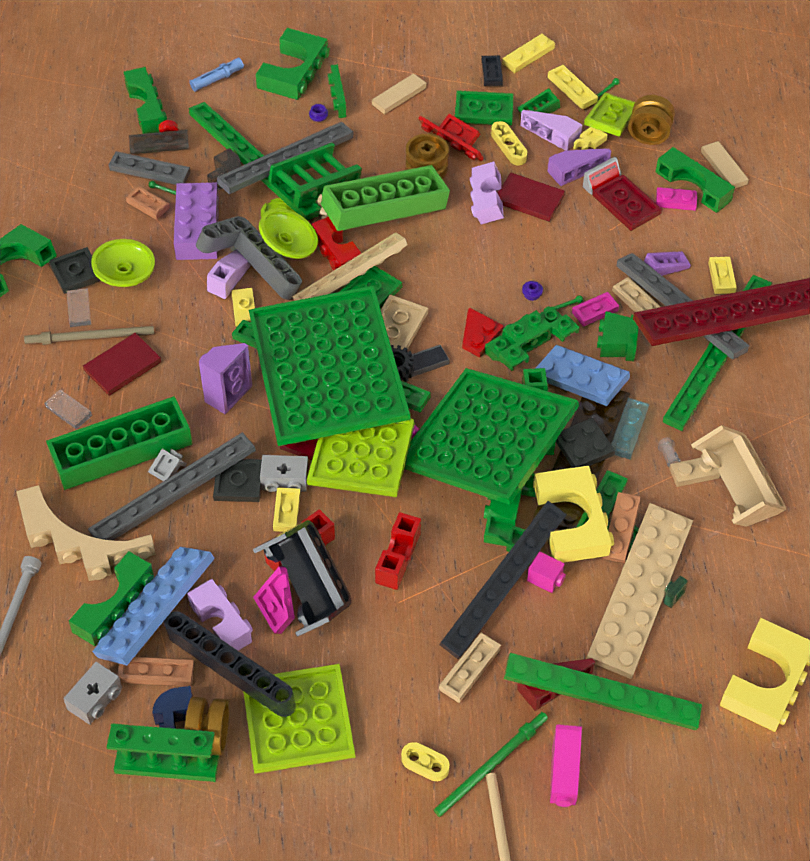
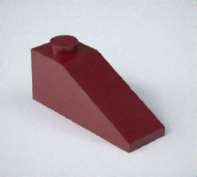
(538, 697)

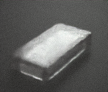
(79, 307)
(68, 409)

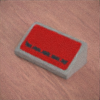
(601, 175)

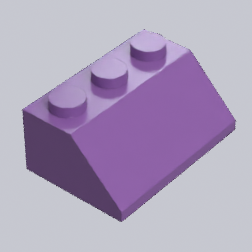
(225, 375)

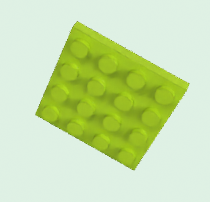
(363, 459)
(313, 733)

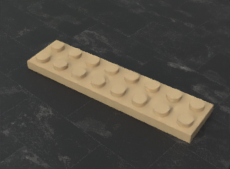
(639, 591)

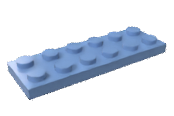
(153, 605)

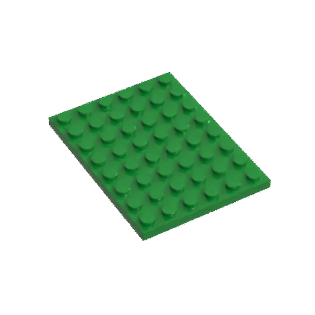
(327, 365)

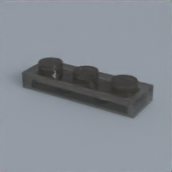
(158, 142)

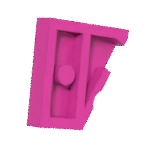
(276, 601)

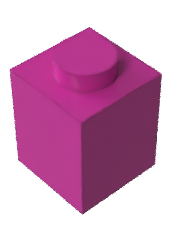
(546, 572)

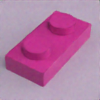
(676, 198)
(595, 309)

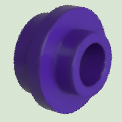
(318, 112)
(532, 290)

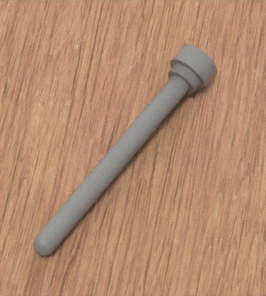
(30, 567)

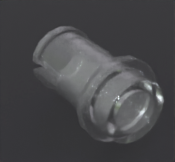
(668, 450)

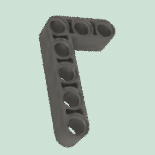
(249, 242)

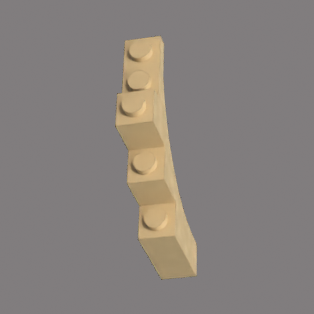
(70, 545)

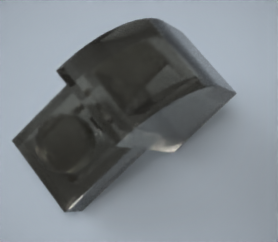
(224, 163)

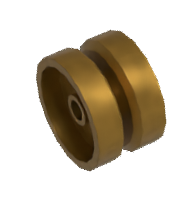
(651, 119)
(426, 151)
(211, 719)

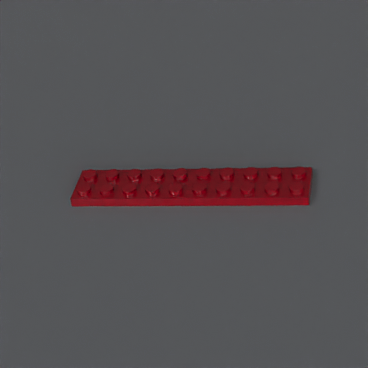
(724, 312)

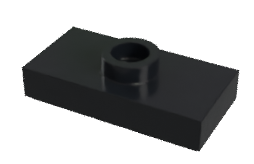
(492, 70)

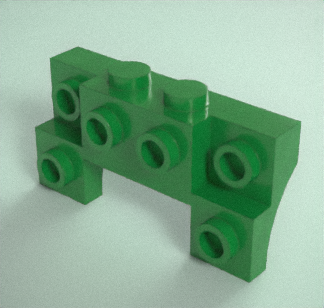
(528, 334)
(502, 518)

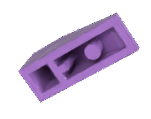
(574, 163)

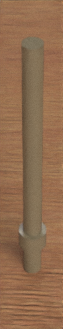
(48, 337)

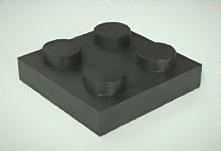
(74, 270)
(584, 444)
(239, 482)

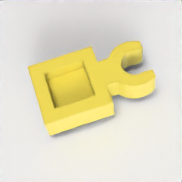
(590, 138)

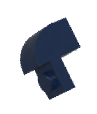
(172, 707)

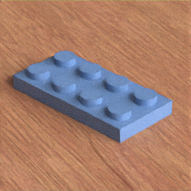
(583, 375)

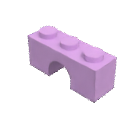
(486, 201)
(211, 601)

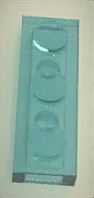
(629, 428)

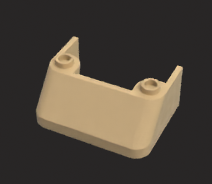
(742, 474)

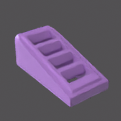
(660, 263)

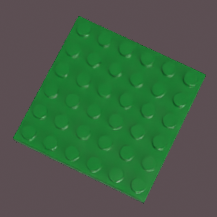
(489, 435)

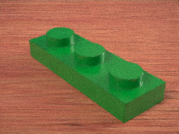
(336, 91)

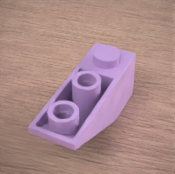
(554, 128)
(227, 274)

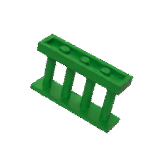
(313, 159)
(163, 752)

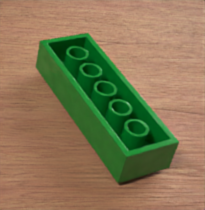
(119, 442)

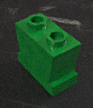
(618, 336)

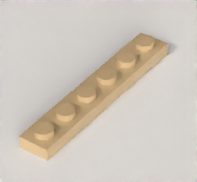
(354, 268)

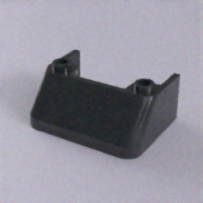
(311, 574)

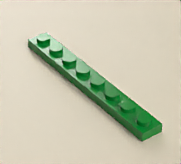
(603, 691)

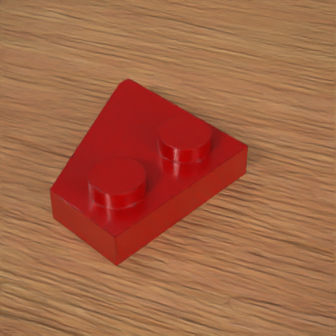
(479, 331)

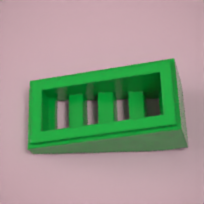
(546, 96)

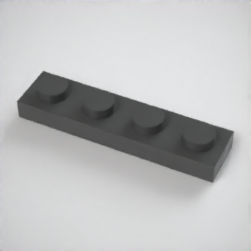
(149, 168)

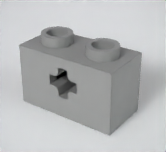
(284, 472)
(93, 693)

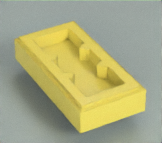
(242, 302)

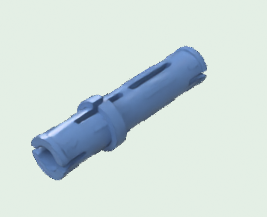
(220, 72)

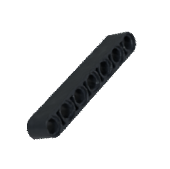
(230, 664)

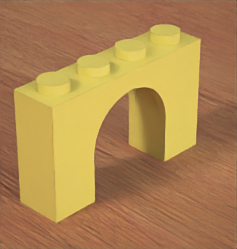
(578, 487)
(769, 705)

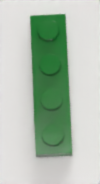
(608, 488)

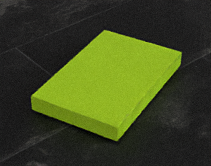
(610, 114)

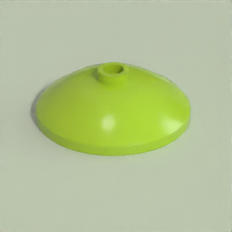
(288, 233)
(123, 262)

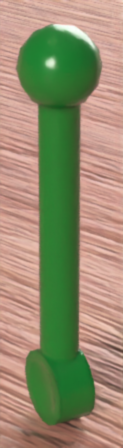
(616, 81)
(152, 184)
(579, 299)

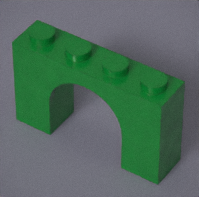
(294, 81)
(24, 244)

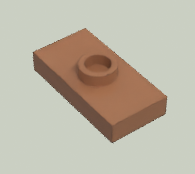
(147, 202)

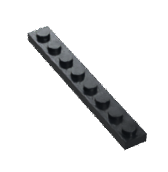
(502, 580)

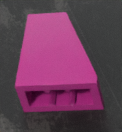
(565, 765)

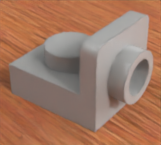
(166, 464)

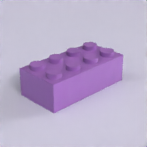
(195, 207)

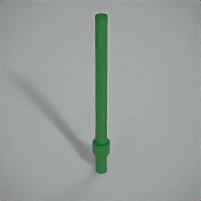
(525, 732)

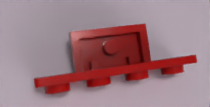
(457, 133)

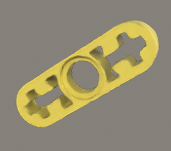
(509, 150)

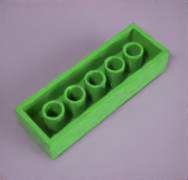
(384, 197)

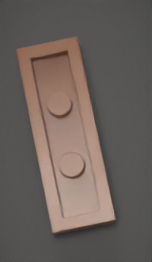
(623, 525)
(157, 671)

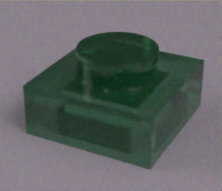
(674, 591)

